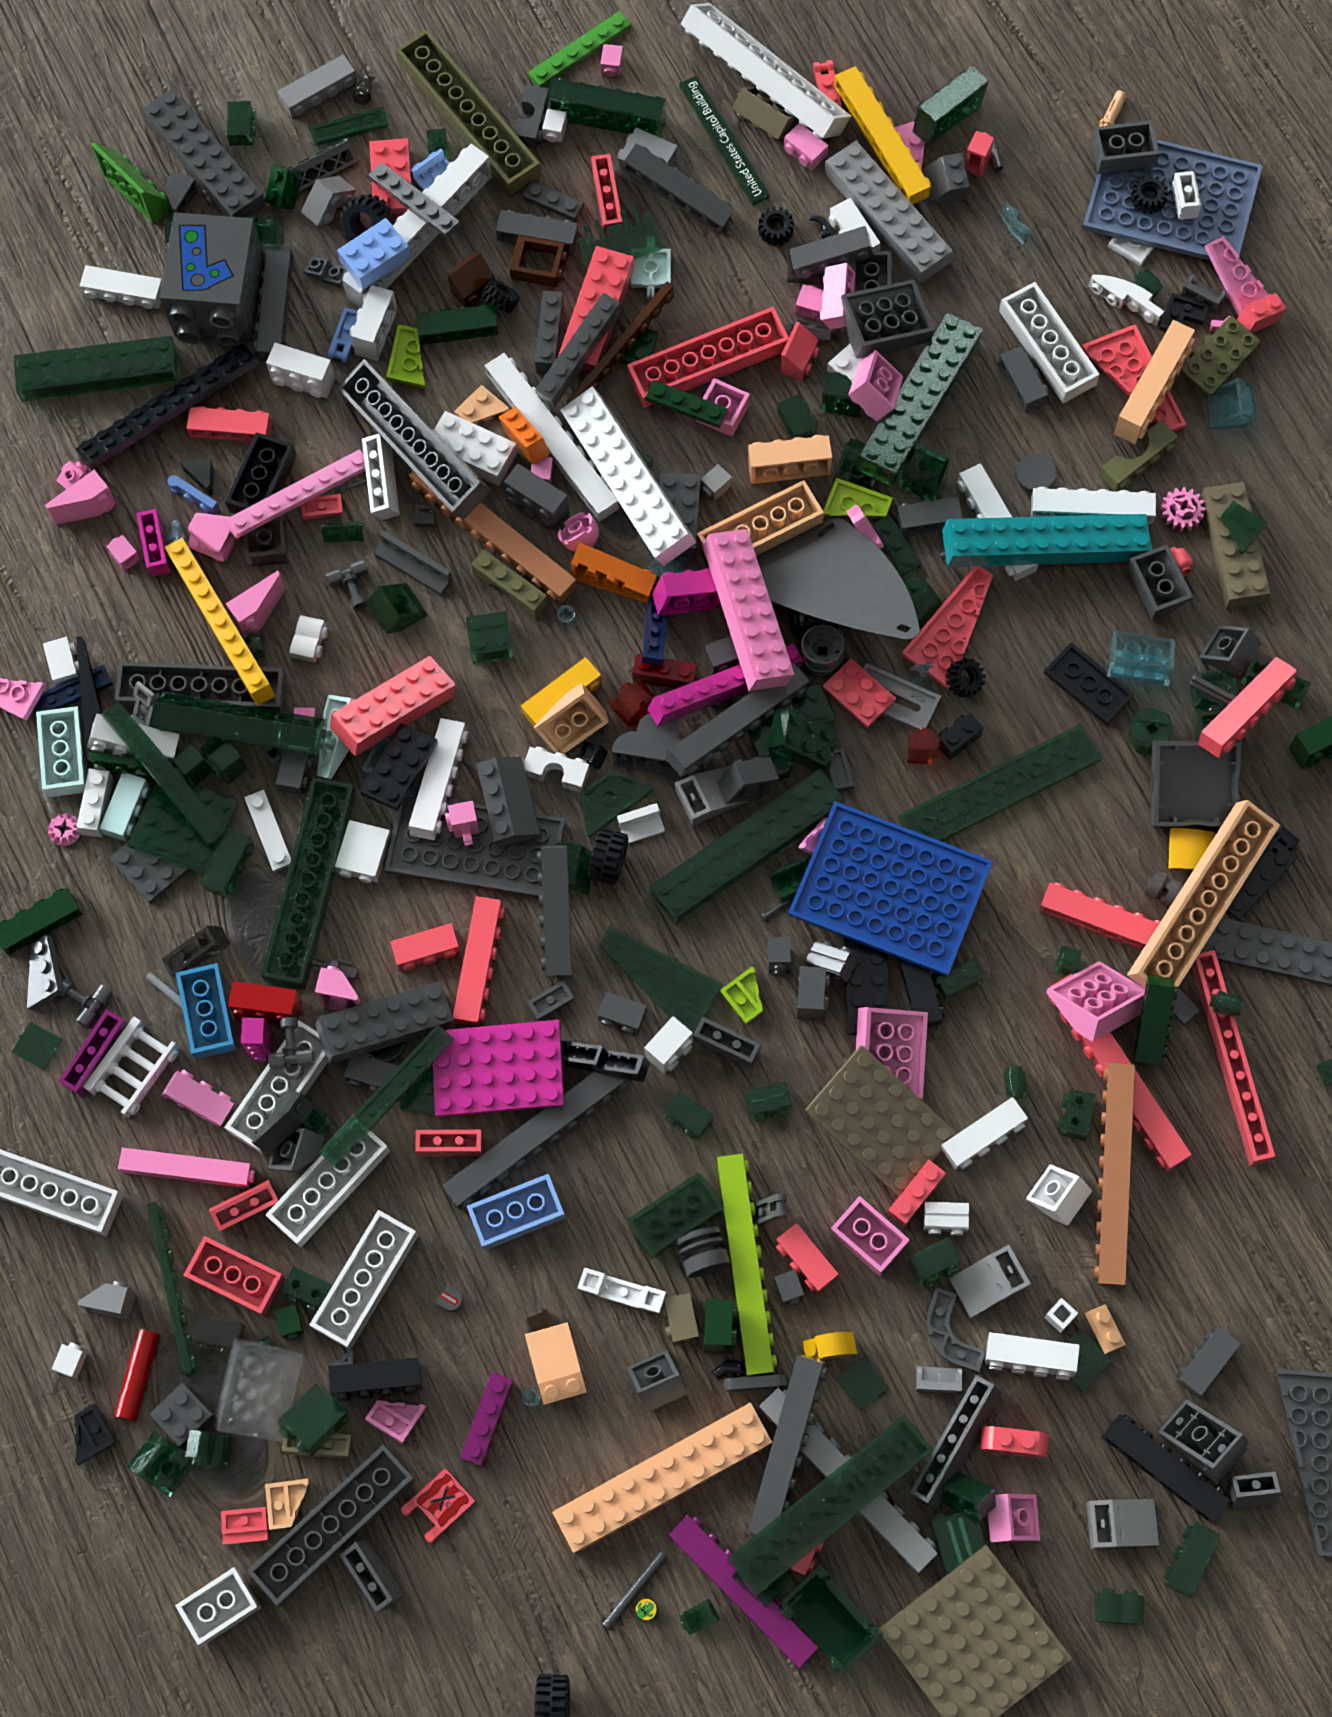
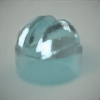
(527, 1397)

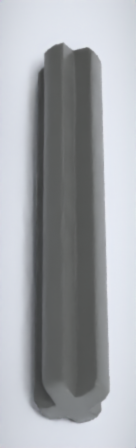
(1215, 692)

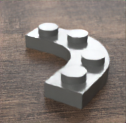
(942, 1337)

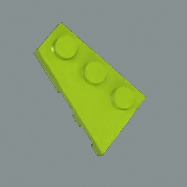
(405, 360)
(847, 495)

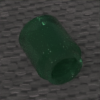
(1148, 281)
(1226, 1003)
(1015, 1082)

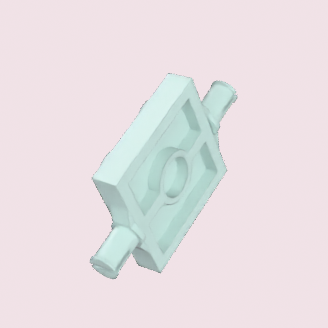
(652, 271)

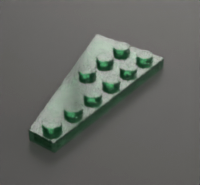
(666, 981)

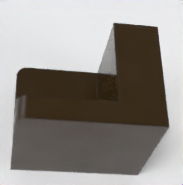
(540, 1321)

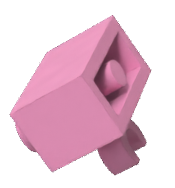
(463, 821)

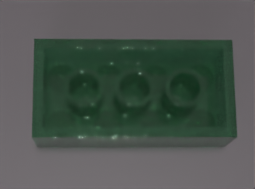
(950, 105)
(675, 1215)

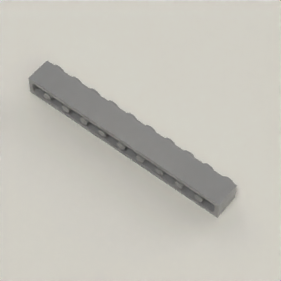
(880, 1514)

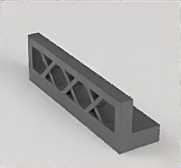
(319, 158)
(413, 564)

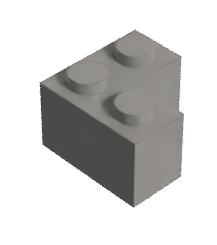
(325, 197)

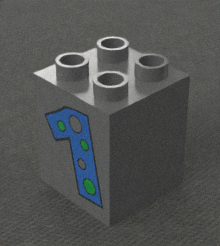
(212, 278)

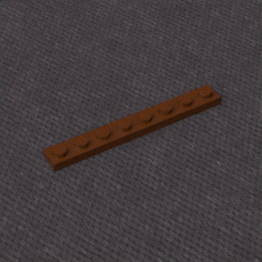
(626, 340)

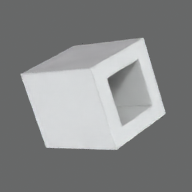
(554, 125)
(1061, 1315)
(69, 1360)

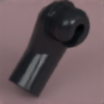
(729, 1366)

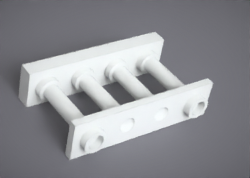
(122, 1048)

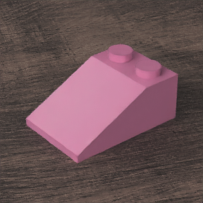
(82, 500)
(256, 604)

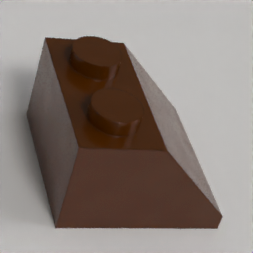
(470, 279)

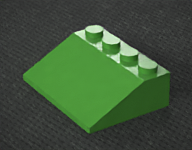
(131, 183)

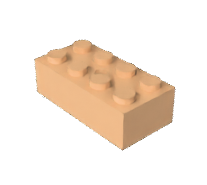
(789, 459)

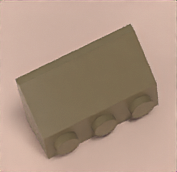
(764, 113)

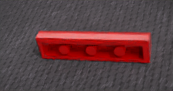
(137, 1375)

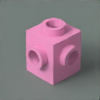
(72, 473)

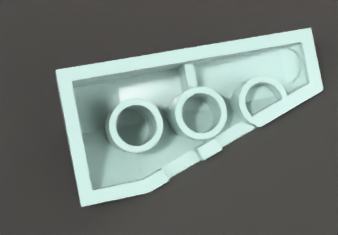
(333, 749)

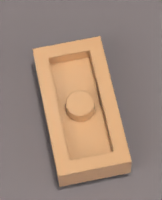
(1105, 1329)

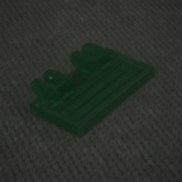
(634, 241)

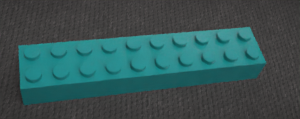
(1045, 540)

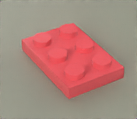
(859, 693)

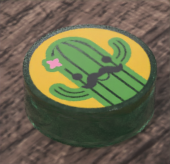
(646, 1609)

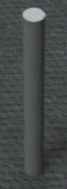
(634, 1590)

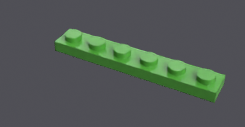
(579, 49)

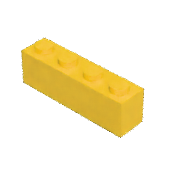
(544, 700)

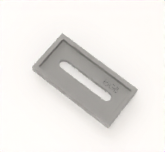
(910, 692)

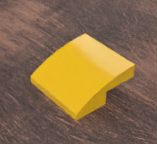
(1187, 847)

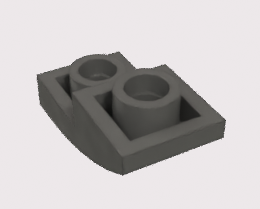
(324, 271)

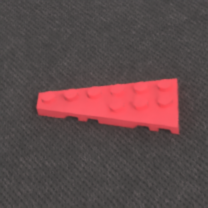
(1124, 359)
(951, 627)

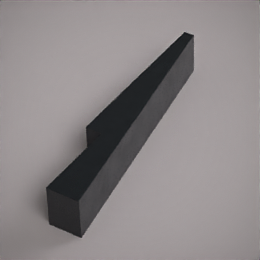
(89, 694)
(599, 1060)

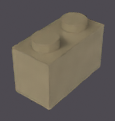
(681, 1319)

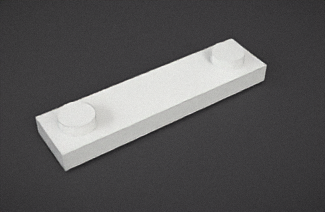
(268, 830)

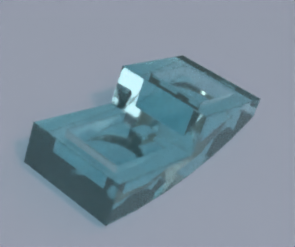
(1011, 219)

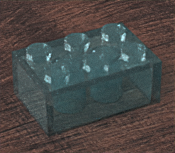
(1141, 658)

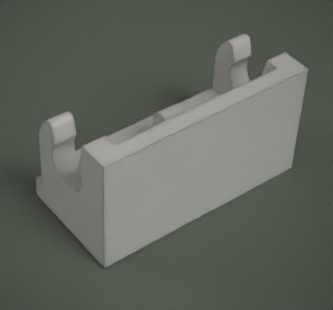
(938, 1380)

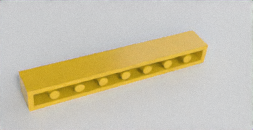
(881, 135)

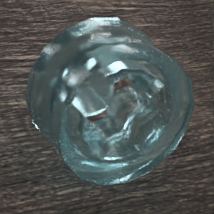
(566, 608)

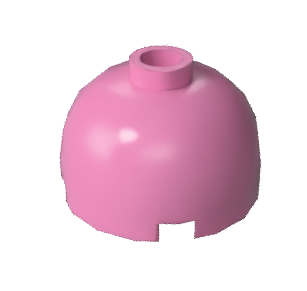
(578, 529)

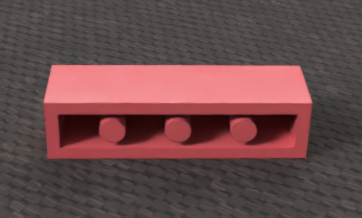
(606, 190)
(227, 424)

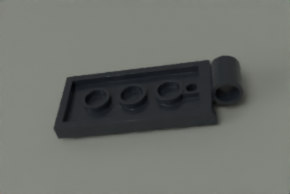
(1265, 872)

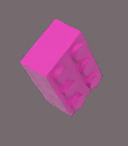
(685, 592)

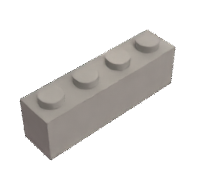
(317, 86)

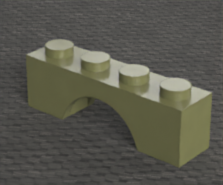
(1120, 471)
(520, 590)

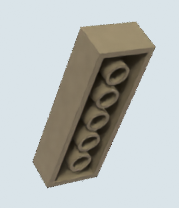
(1240, 576)

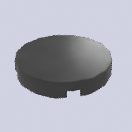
(1035, 472)

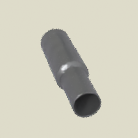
(996, 158)

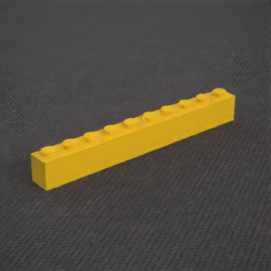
(220, 622)

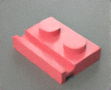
(244, 1525)

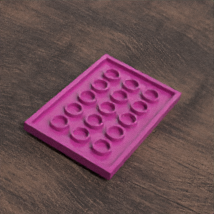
(500, 1069)

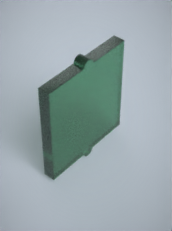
(37, 1045)
(861, 1383)

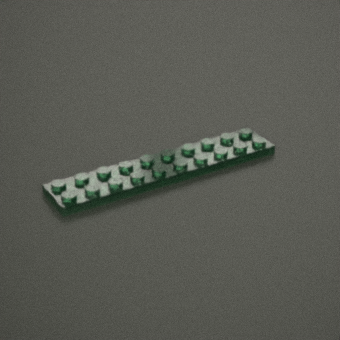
(1003, 785)

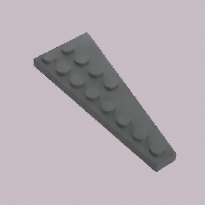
(1309, 1419)

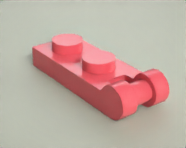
(825, 82)

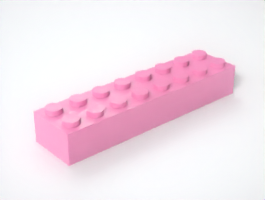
(748, 610)

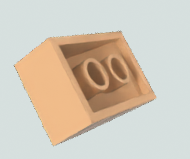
(571, 720)
(555, 1363)

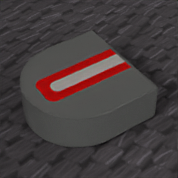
(450, 1299)

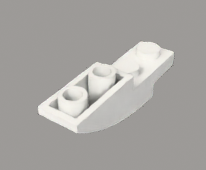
(1122, 292)

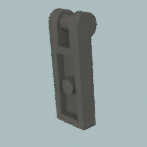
(770, 1209)

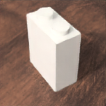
(363, 852)

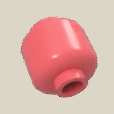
(1183, 560)

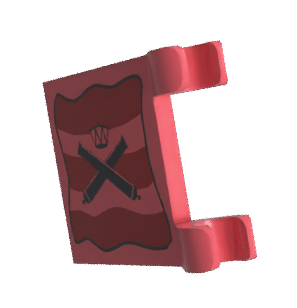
(441, 1502)

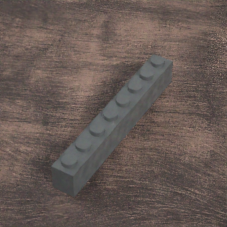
(733, 724)
(788, 1441)

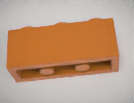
(525, 436)

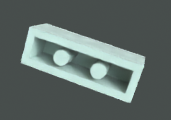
(125, 806)

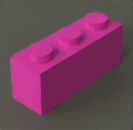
(153, 542)
(257, 1038)

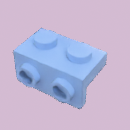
(425, 172)

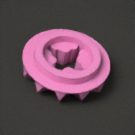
(69, 836)

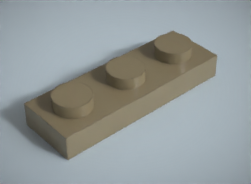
(336, 1447)

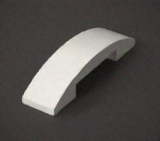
(621, 1291)

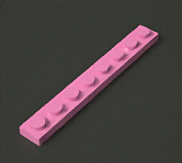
(296, 494)

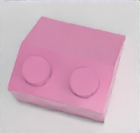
(1014, 1519)

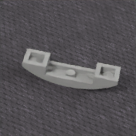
(144, 705)

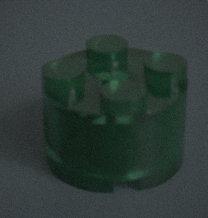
(1146, 721)

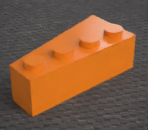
(612, 574)

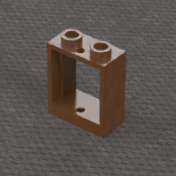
(540, 277)

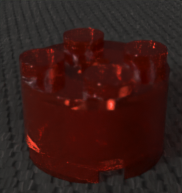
(632, 702)

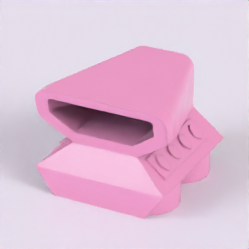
(211, 536)

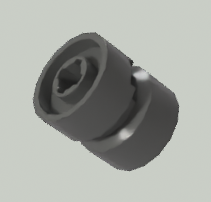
(1156, 886)

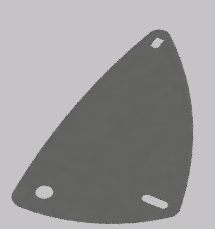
(839, 580)

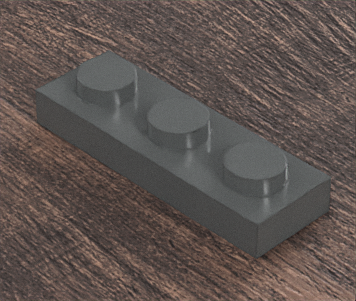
(553, 200)

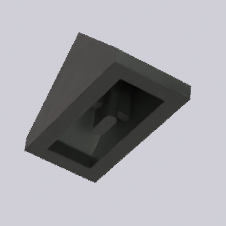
(201, 472)

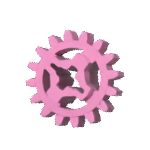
(1182, 518)

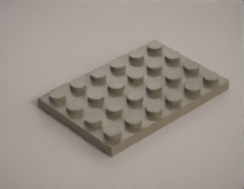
(879, 1120)

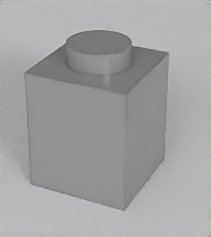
(716, 482)

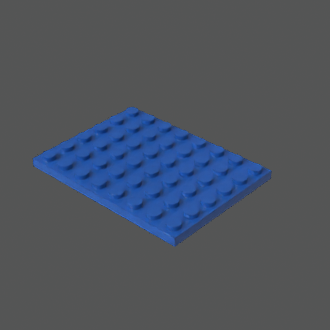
(890, 888)

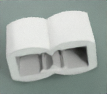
(308, 639)

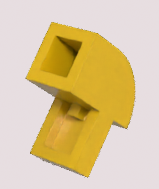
(830, 1346)

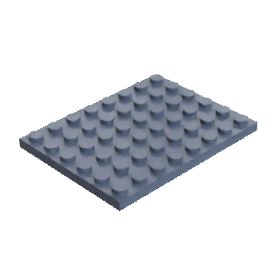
(1225, 194)

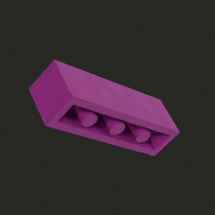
(92, 1052)
(487, 1420)

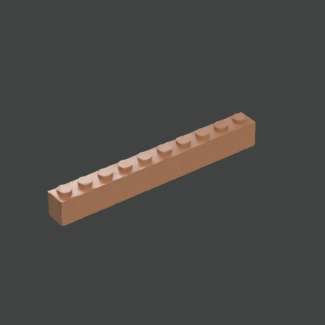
(509, 545)
(1116, 1174)

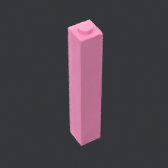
(186, 1168)

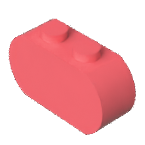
(1014, 1442)

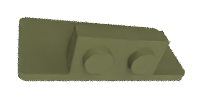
(1219, 355)

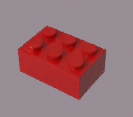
(264, 1002)

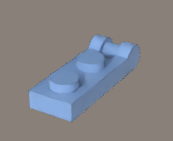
(341, 336)
(192, 495)

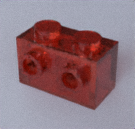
(922, 746)

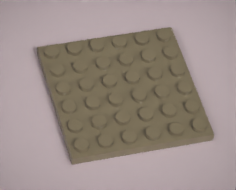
(974, 1641)

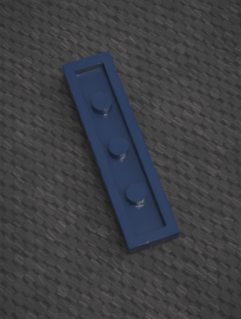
(654, 636)
(70, 691)

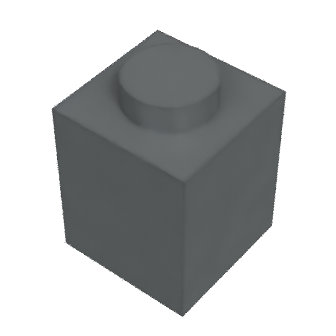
(789, 1288)

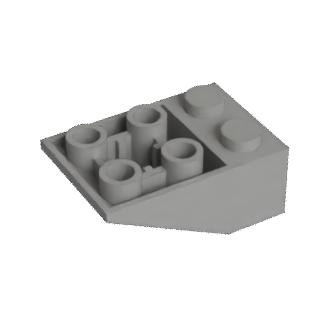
(703, 797)
(990, 1281)
(1122, 1523)

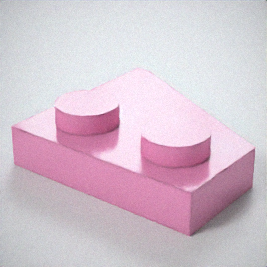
(395, 1418)

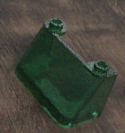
(830, 1619)

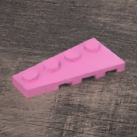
(1234, 275)

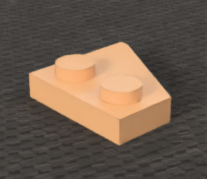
(480, 406)

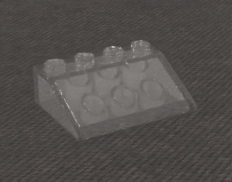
(257, 1389)

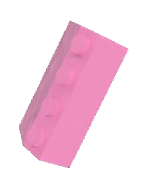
(1097, 1000)
(896, 1041)

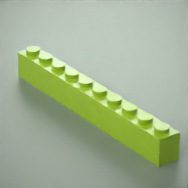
(745, 1266)

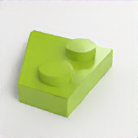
(744, 996)

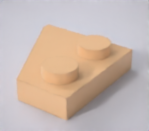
(284, 1502)

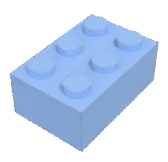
(374, 253)

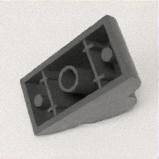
(647, 747)
(1204, 1440)

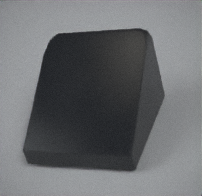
(593, 754)

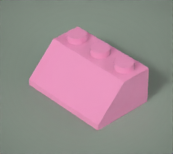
(335, 990)

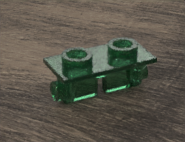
(342, 533)

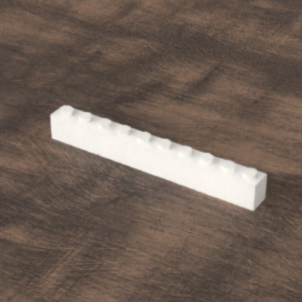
(565, 454)

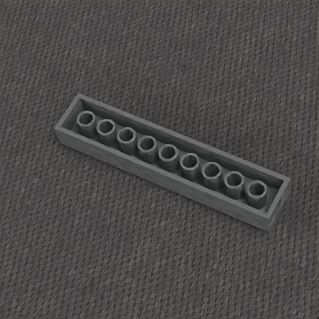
(414, 439)

